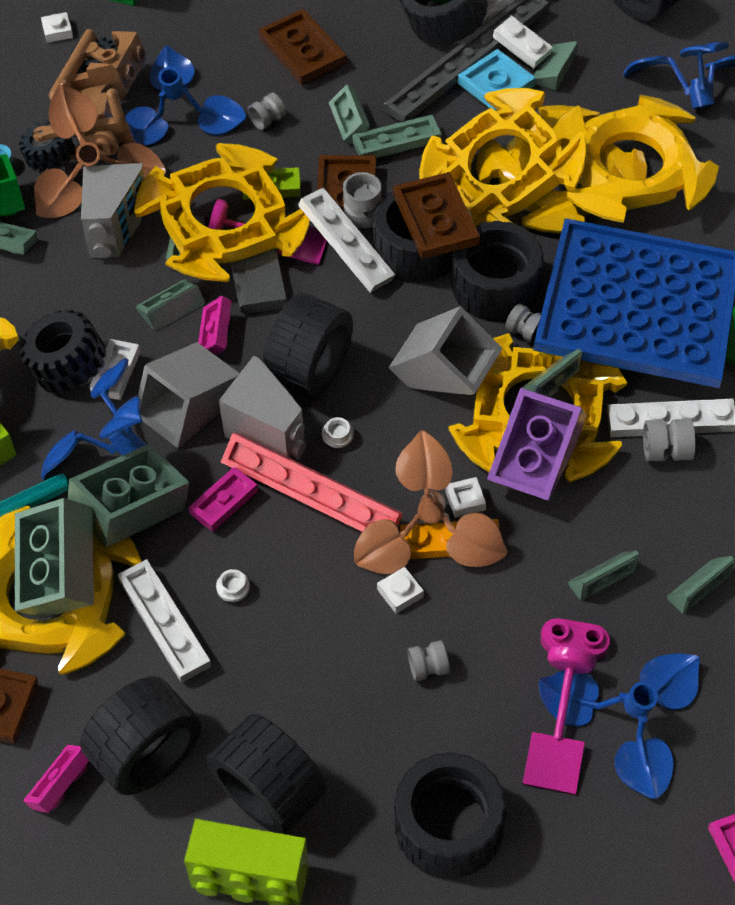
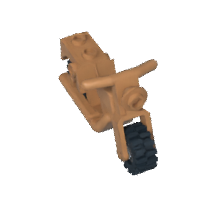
(102, 73)

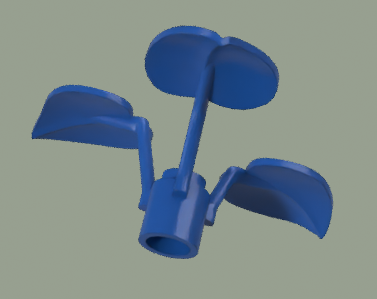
(170, 77)
(701, 87)
(117, 429)
(664, 679)

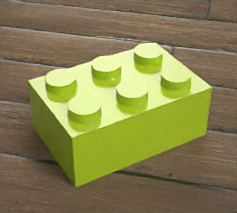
(246, 863)

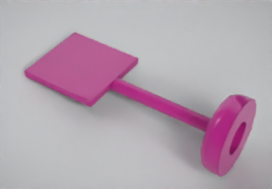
(309, 251)
(555, 760)

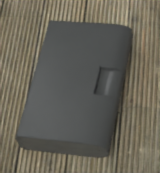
(259, 283)

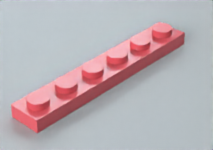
(305, 484)

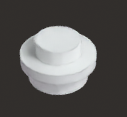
(337, 433)
(233, 585)

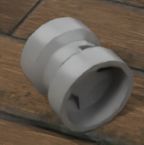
(267, 111)
(523, 322)
(428, 660)

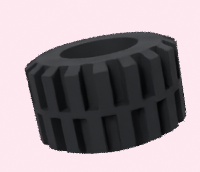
(62, 350)

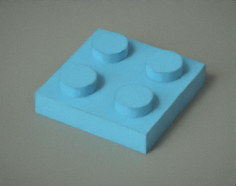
(493, 74)

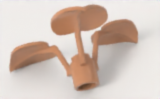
(70, 115)
(427, 466)

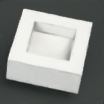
(56, 27)
(465, 497)
(400, 590)

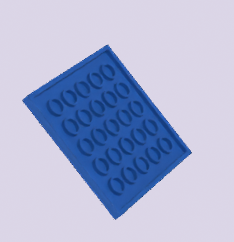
(639, 303)

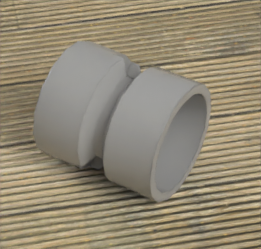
(360, 198)
(669, 440)

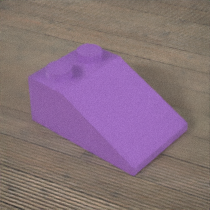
(537, 444)

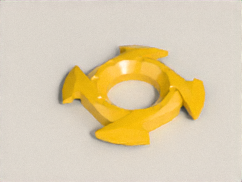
(515, 117)
(649, 123)
(552, 208)
(206, 247)
(491, 417)
(78, 630)

